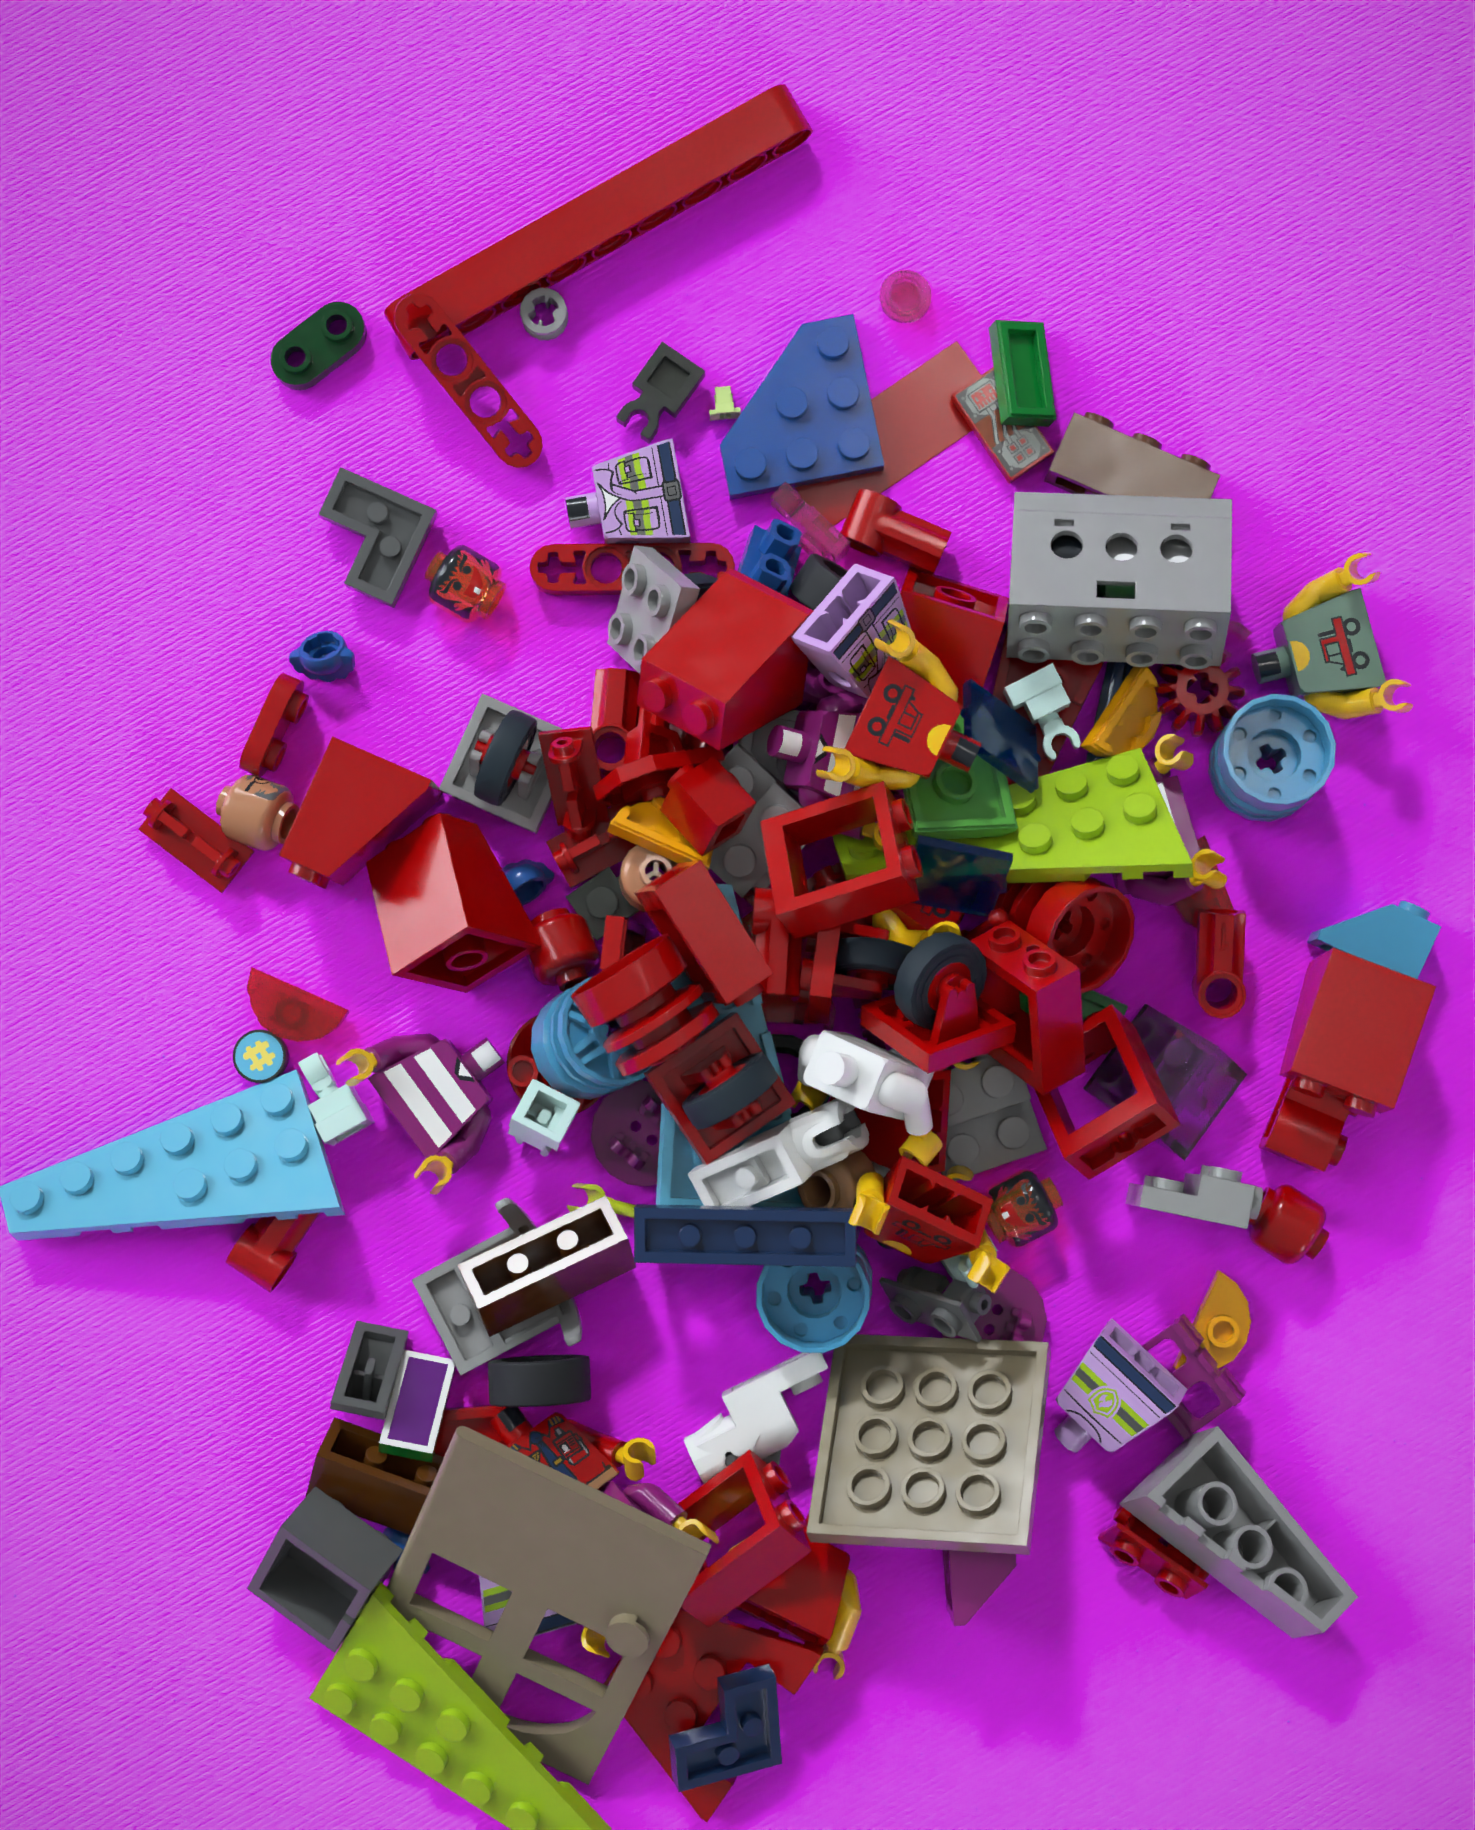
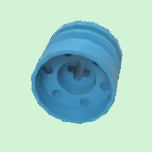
(1276, 729)
(573, 1053)
(810, 1320)

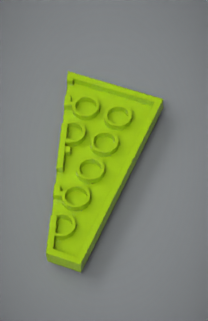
(1073, 826)
(443, 1723)

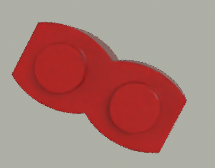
(1306, 1129)

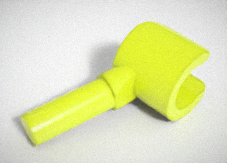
(595, 1192)

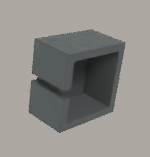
(324, 1568)

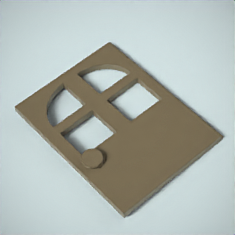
(555, 1551)

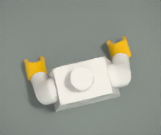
(871, 1081)

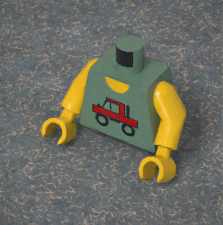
(1330, 648)

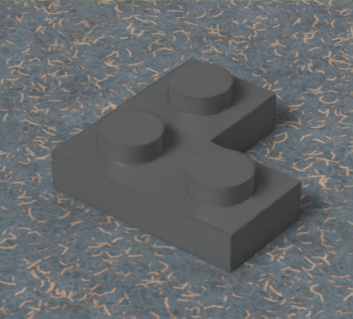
(392, 530)

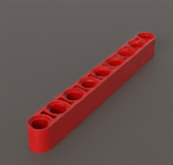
(610, 215)

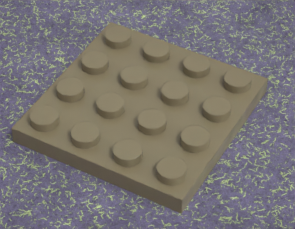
(931, 1444)

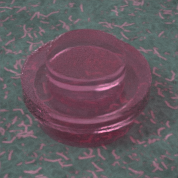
(905, 296)

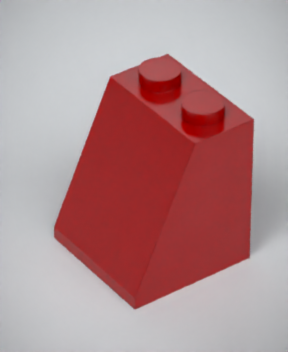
(955, 623)
(727, 662)
(353, 813)
(448, 906)
(1355, 1031)

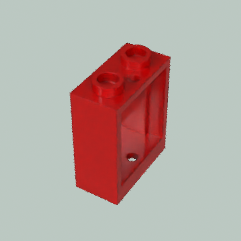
(852, 899)
(706, 933)
(1051, 1037)
(1139, 1118)
(758, 1557)

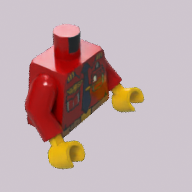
(574, 1447)

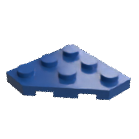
(807, 417)

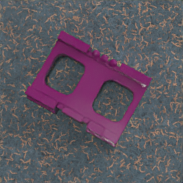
(1197, 1368)

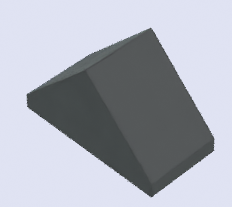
(369, 1370)

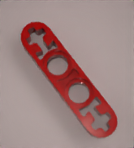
(473, 376)
(622, 552)

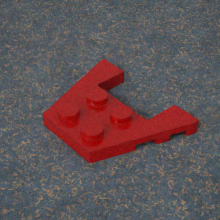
(683, 1686)

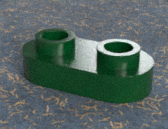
(322, 349)

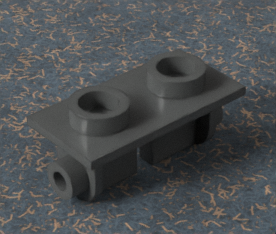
(921, 1299)

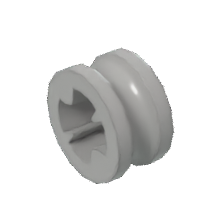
(560, 315)

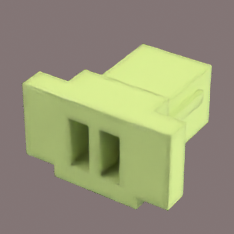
(724, 405)

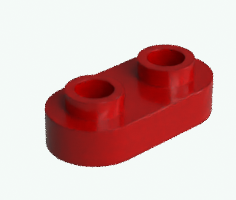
(265, 745)

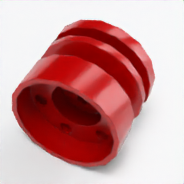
(1078, 920)
(645, 1005)

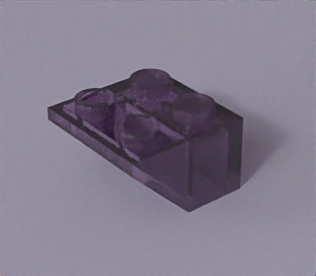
(1191, 1069)

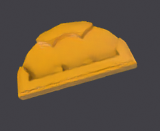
(1129, 717)
(651, 829)
(1221, 1321)

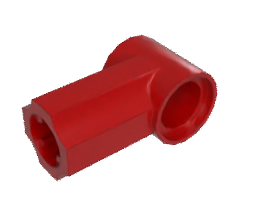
(881, 527)
(614, 708)
(776, 946)
(1219, 956)
(269, 1248)

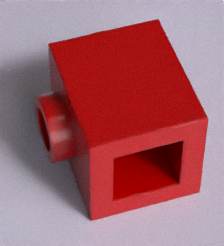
(707, 804)

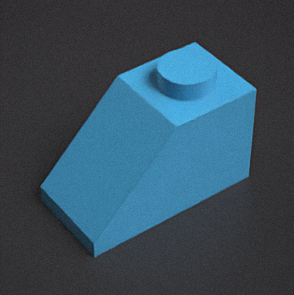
(1387, 936)

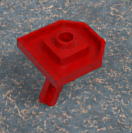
(650, 760)

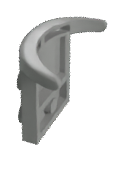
(457, 1318)

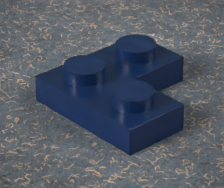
(742, 1739)

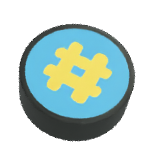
(260, 1056)

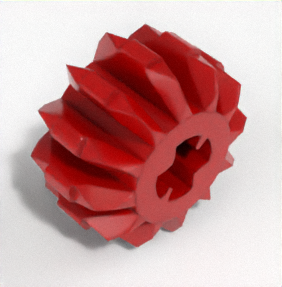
(1185, 703)

